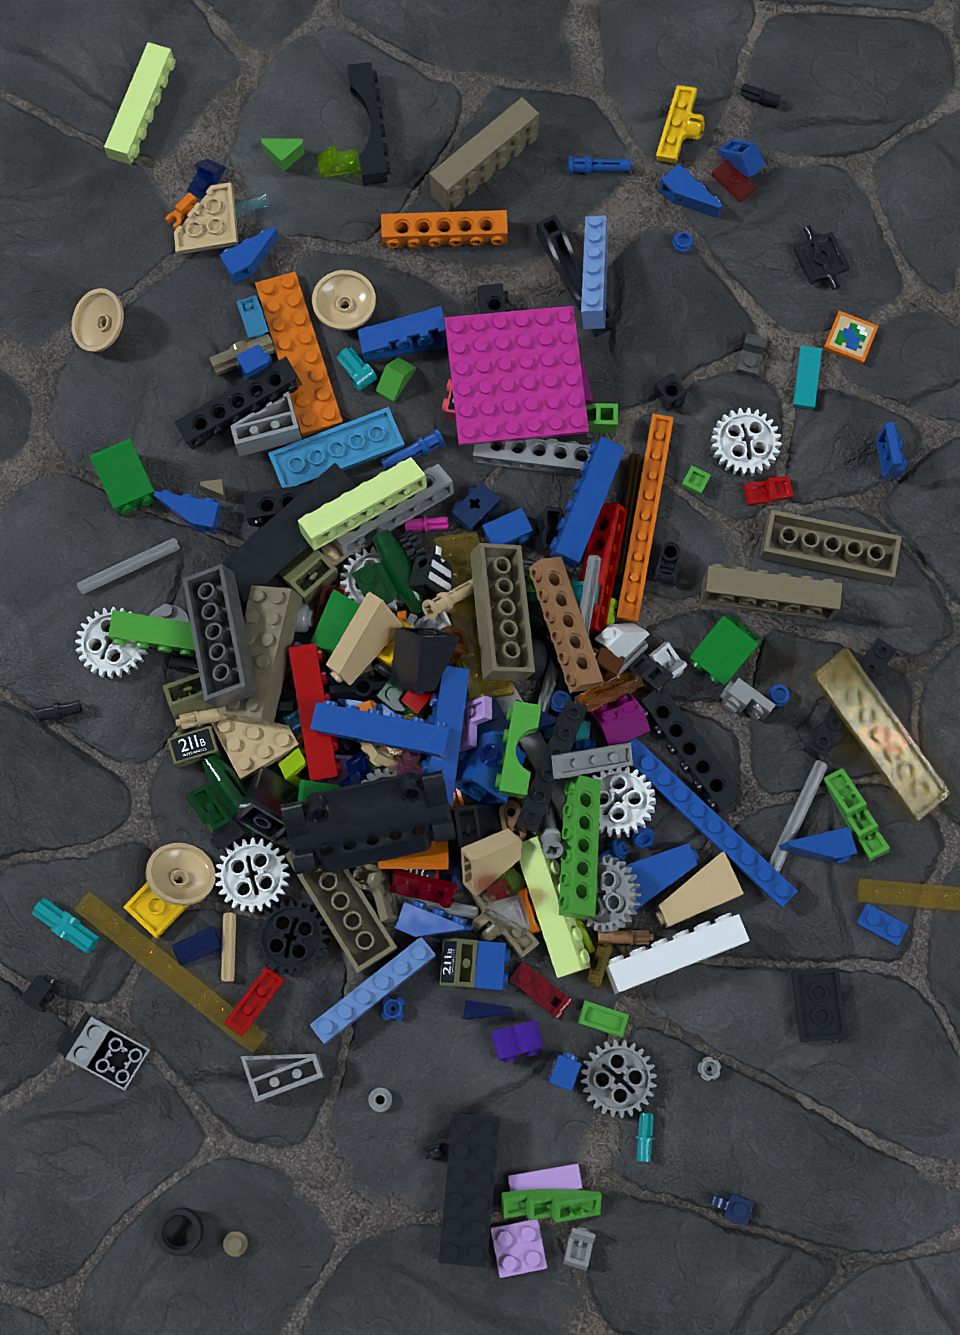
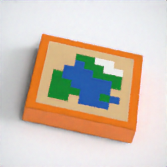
(850, 337)

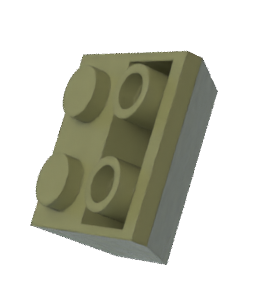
(308, 573)
(185, 697)

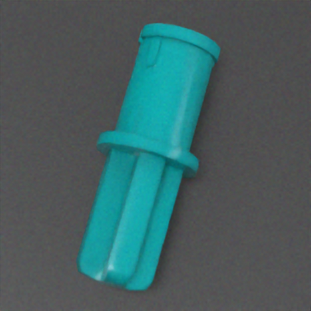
(645, 1137)

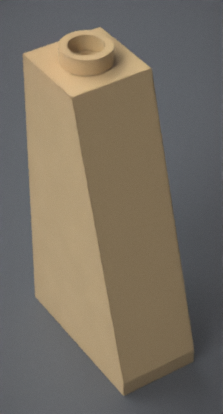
(363, 639)
(702, 892)

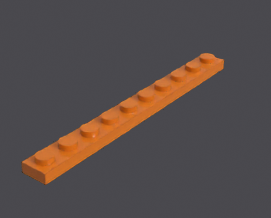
(644, 518)

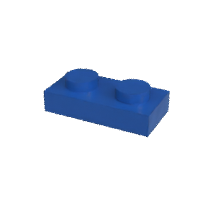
(881, 924)

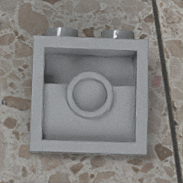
(741, 696)

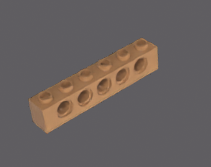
(565, 624)

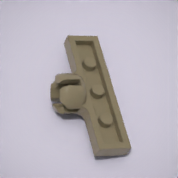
(379, 883)
(519, 942)

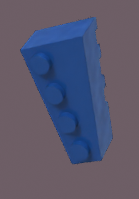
(404, 335)

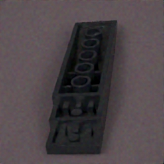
(281, 537)

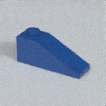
(826, 846)

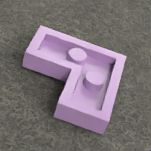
(475, 713)

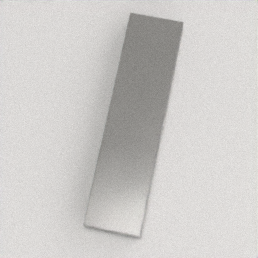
(592, 760)

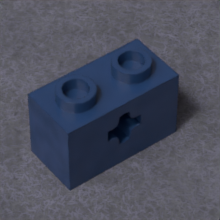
(473, 518)

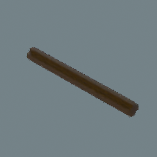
(628, 504)

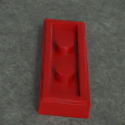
(254, 1002)

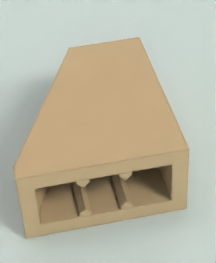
(489, 859)

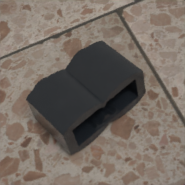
(546, 527)

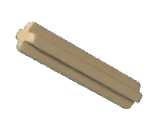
(228, 947)

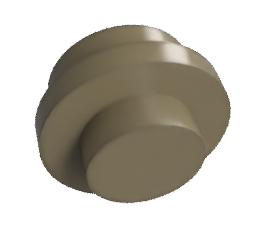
(235, 1243)

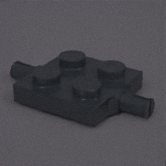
(821, 257)

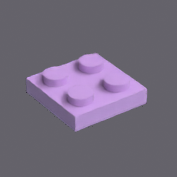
(518, 1248)

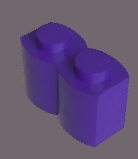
(517, 1040)

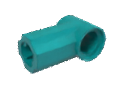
(359, 373)

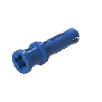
(588, 165)
(422, 446)

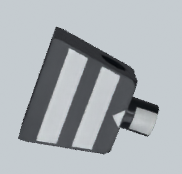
(431, 574)

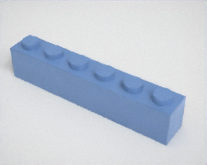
(595, 272)
(372, 990)

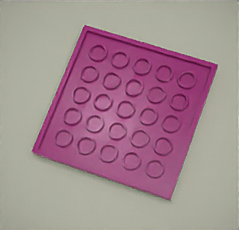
(516, 375)

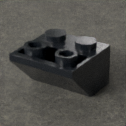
(476, 823)

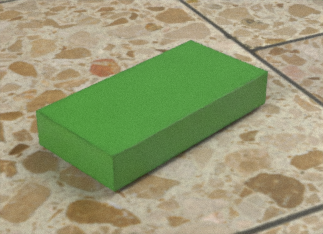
(603, 1019)

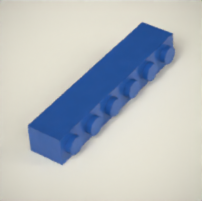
(587, 501)
(448, 708)
(382, 730)

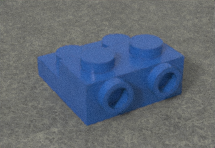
(889, 450)

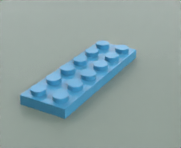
(344, 445)

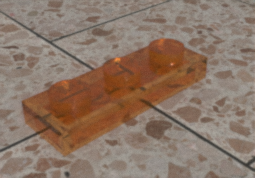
(609, 691)

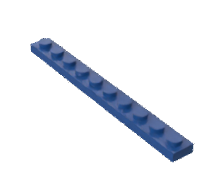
(711, 825)

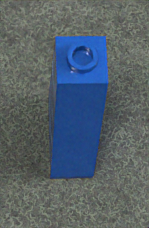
(661, 871)

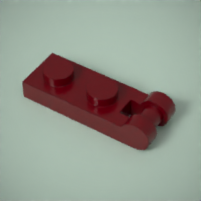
(423, 888)
(540, 990)

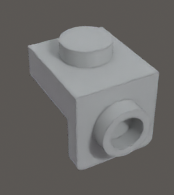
(669, 659)
(579, 1248)

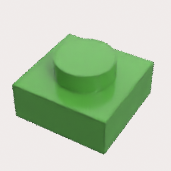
(695, 480)

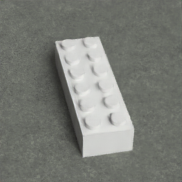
(676, 954)

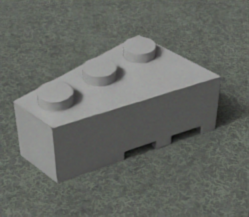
(268, 428)

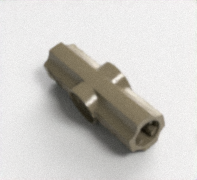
(227, 360)

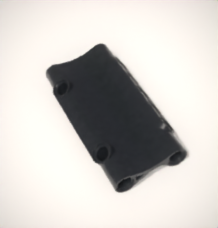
(368, 822)

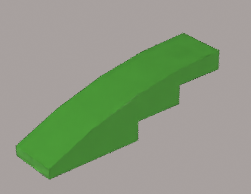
(856, 815)
(554, 1203)

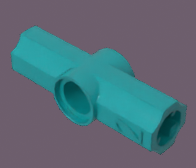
(65, 925)

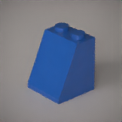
(479, 780)

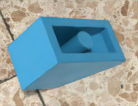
(252, 317)

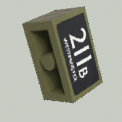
(193, 746)
(458, 962)

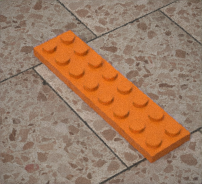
(296, 339)

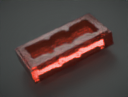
(733, 180)
(499, 889)

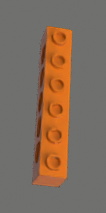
(436, 221)

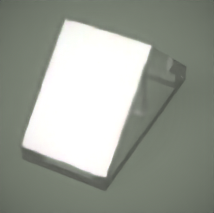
(510, 912)

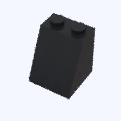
(421, 657)
(262, 804)

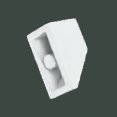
(621, 638)

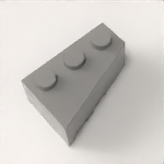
(280, 1073)

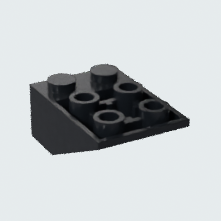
(104, 1051)

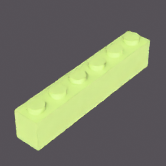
(139, 103)
(362, 503)
(560, 932)

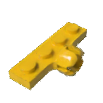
(680, 124)

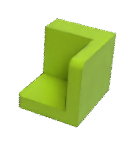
(293, 765)

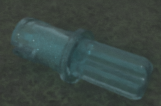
(252, 205)

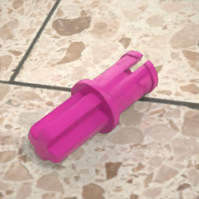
(427, 524)

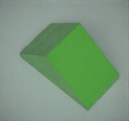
(283, 151)
(395, 378)

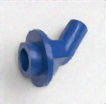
(616, 849)

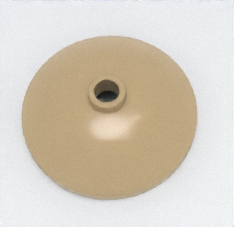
(341, 289)
(97, 320)
(184, 864)

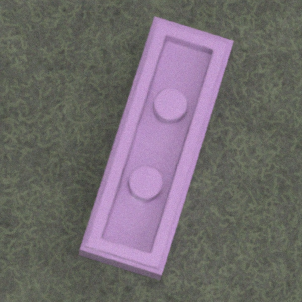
(552, 1178)

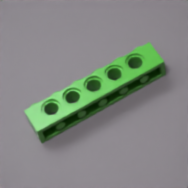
(580, 847)

